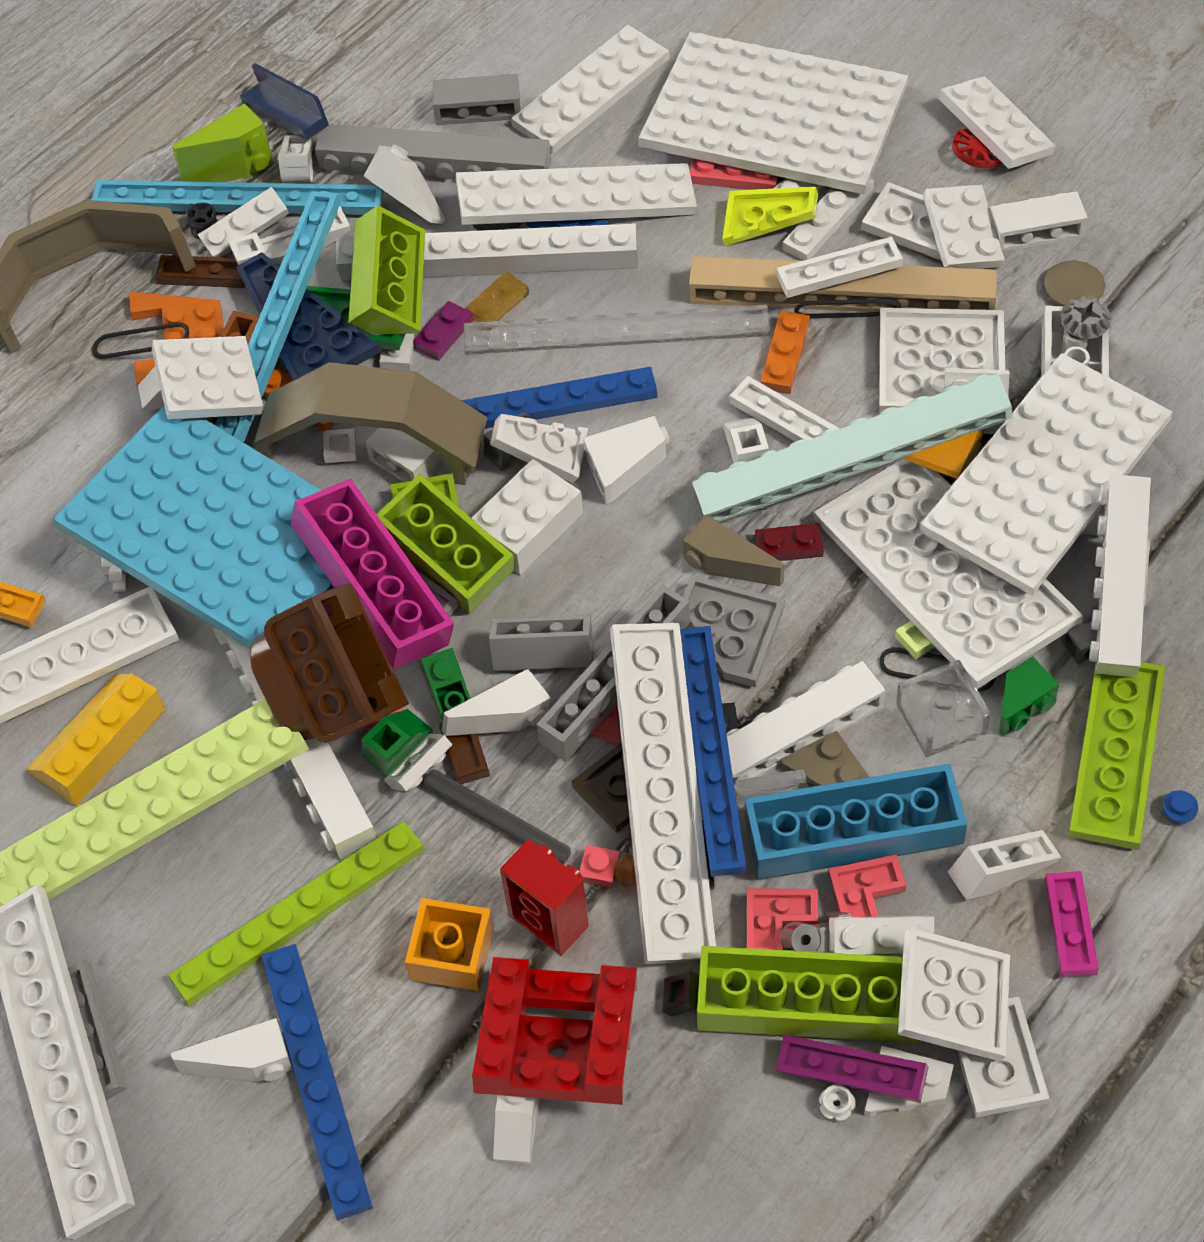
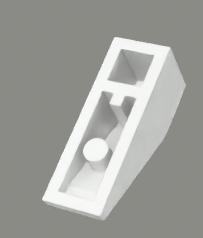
(403, 180)
(500, 709)
(1001, 862)
(246, 1055)

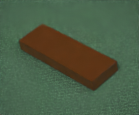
(208, 272)

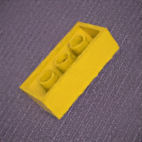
(97, 737)

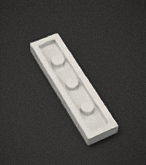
(830, 214)
(839, 267)
(777, 411)

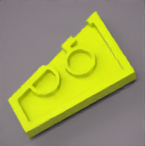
(766, 210)

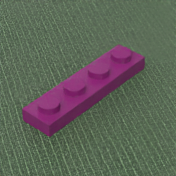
(852, 1068)

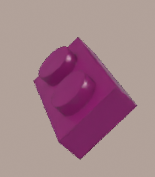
(443, 330)

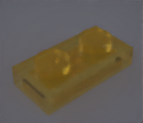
(498, 299)

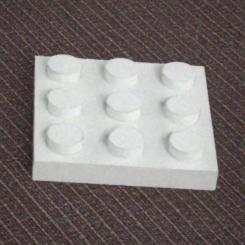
(206, 377)
(954, 994)

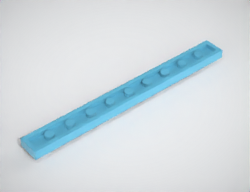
(232, 195)
(286, 297)

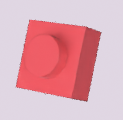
(598, 866)

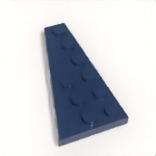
(317, 331)

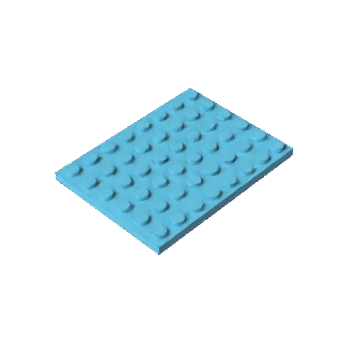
(200, 524)

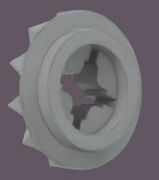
(1090, 328)

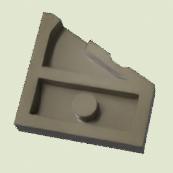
(825, 762)

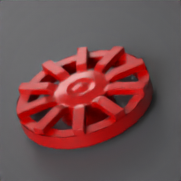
(974, 149)

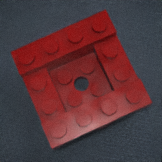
(515, 1046)

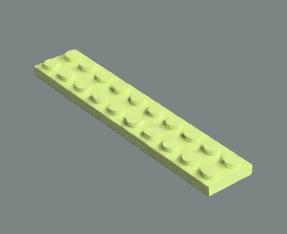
(148, 804)

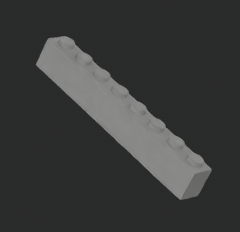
(433, 152)

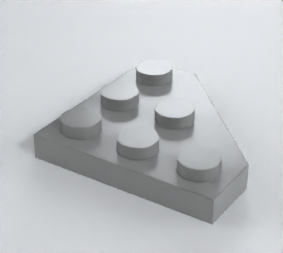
(740, 625)

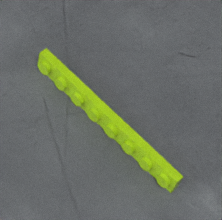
(296, 913)

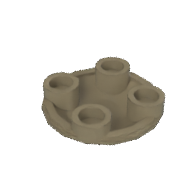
(1073, 281)

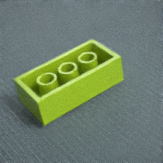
(446, 543)

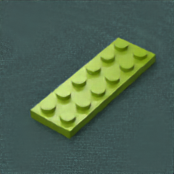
(1117, 757)

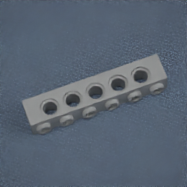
(594, 692)

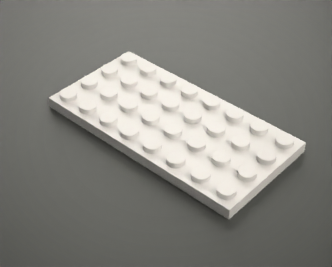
(1044, 473)
(945, 595)

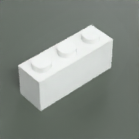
(1039, 221)

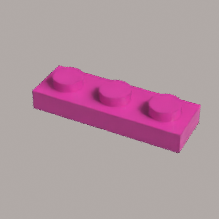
(1071, 924)

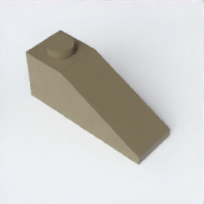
(729, 555)

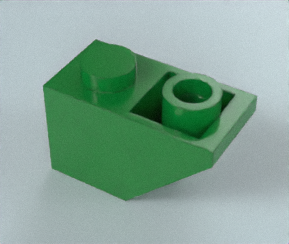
(444, 680)
(1025, 693)
(393, 740)

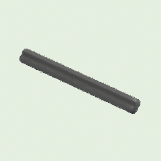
(493, 814)

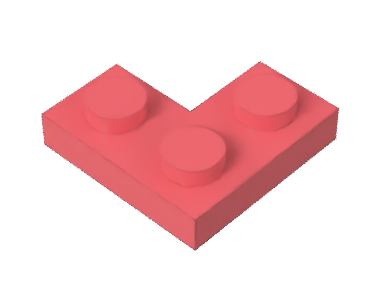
(861, 882)
(774, 908)

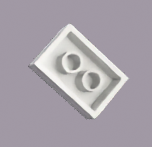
(530, 513)

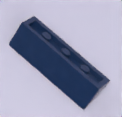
(285, 103)

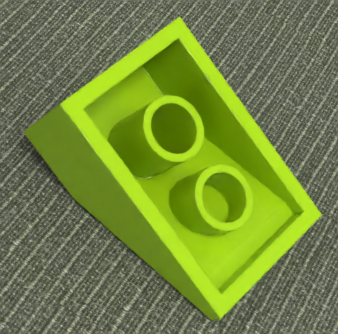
(224, 149)

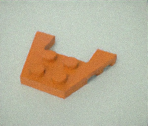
(201, 316)

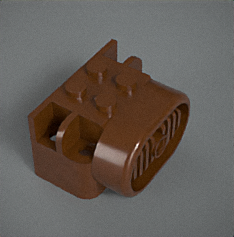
(325, 667)

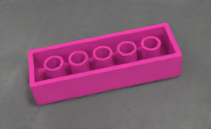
(359, 549)

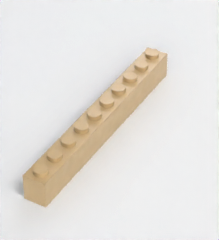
(756, 283)

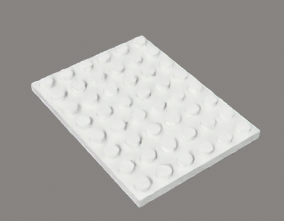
(775, 112)

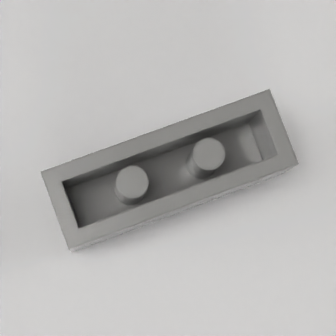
(476, 99)
(541, 642)

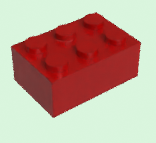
(545, 896)

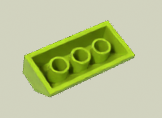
(387, 274)

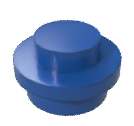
(1180, 807)

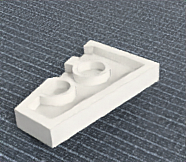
(550, 445)

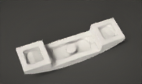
(277, 245)

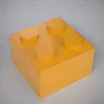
(449, 944)

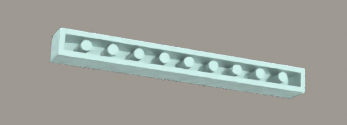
(854, 448)

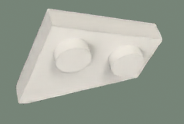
(934, 1091)

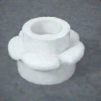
(840, 1094)

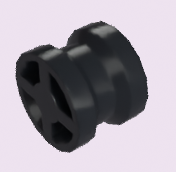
(200, 217)

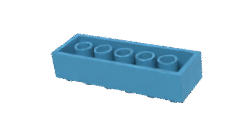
(855, 821)

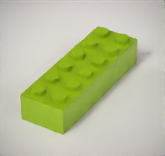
(800, 993)

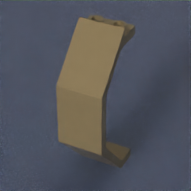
(75, 235)
(377, 400)

